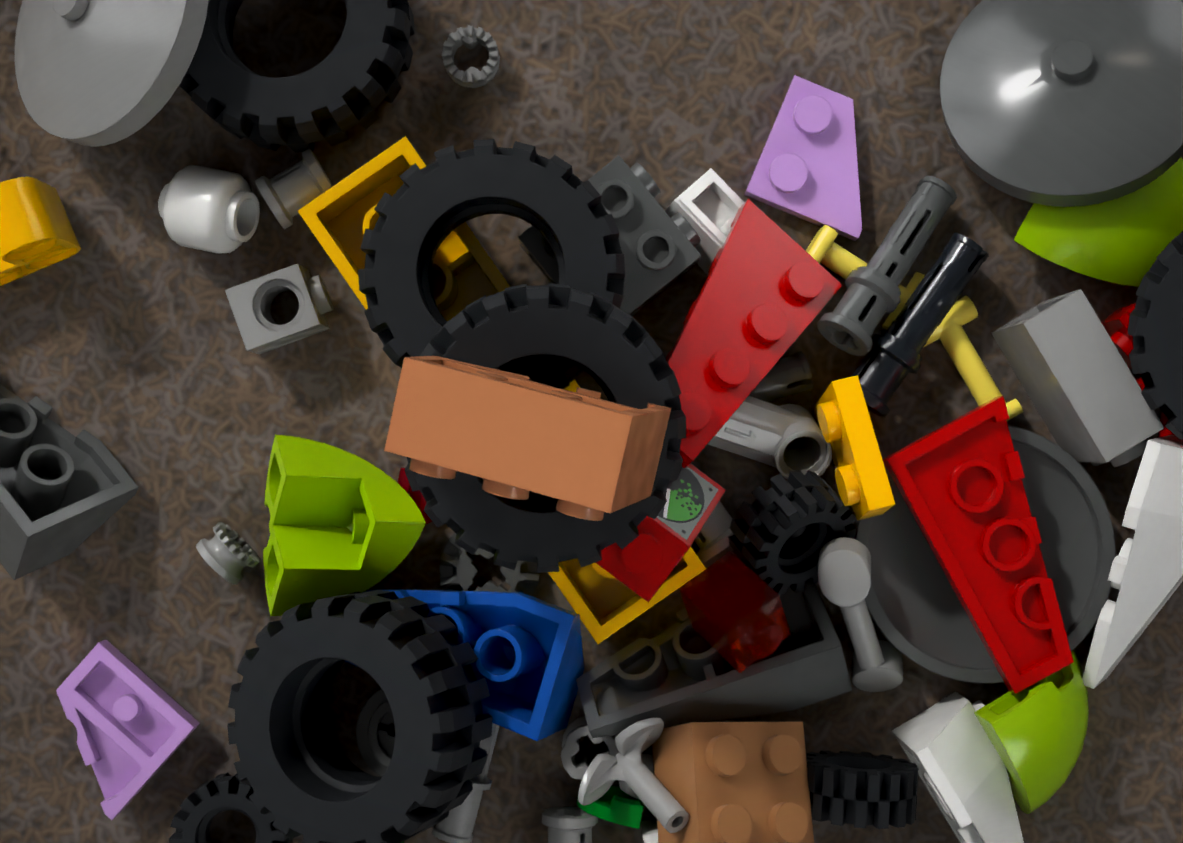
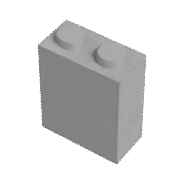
(1078, 381)

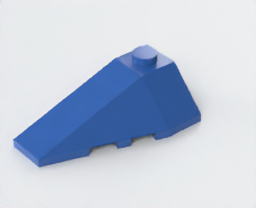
(523, 650)

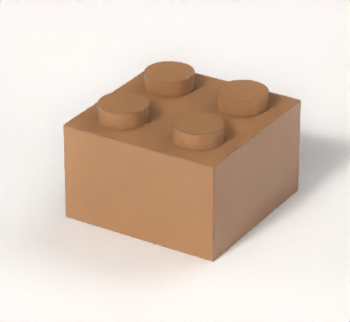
(736, 781)

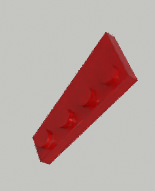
(743, 322)
(978, 523)

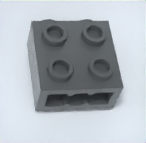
(653, 244)

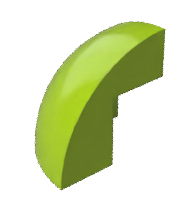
(1111, 238)
(331, 523)
(1039, 733)

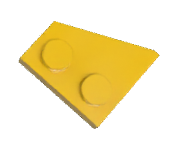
(854, 447)

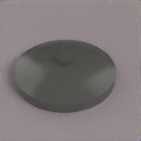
(1066, 96)
(916, 602)

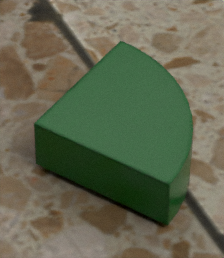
(627, 809)

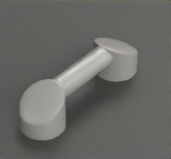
(845, 581)

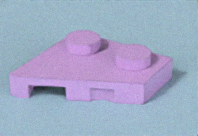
(812, 160)
(121, 723)

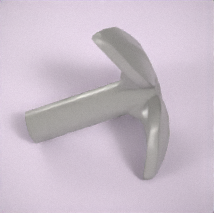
(634, 775)

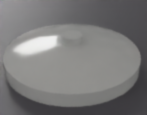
(103, 64)

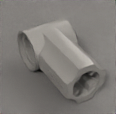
(764, 430)

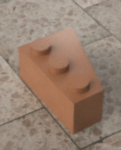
(525, 436)

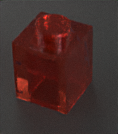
(735, 611)

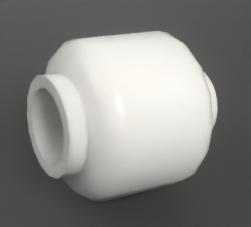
(209, 209)

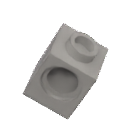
(253, 301)

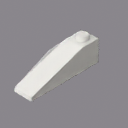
(1147, 565)
(962, 771)

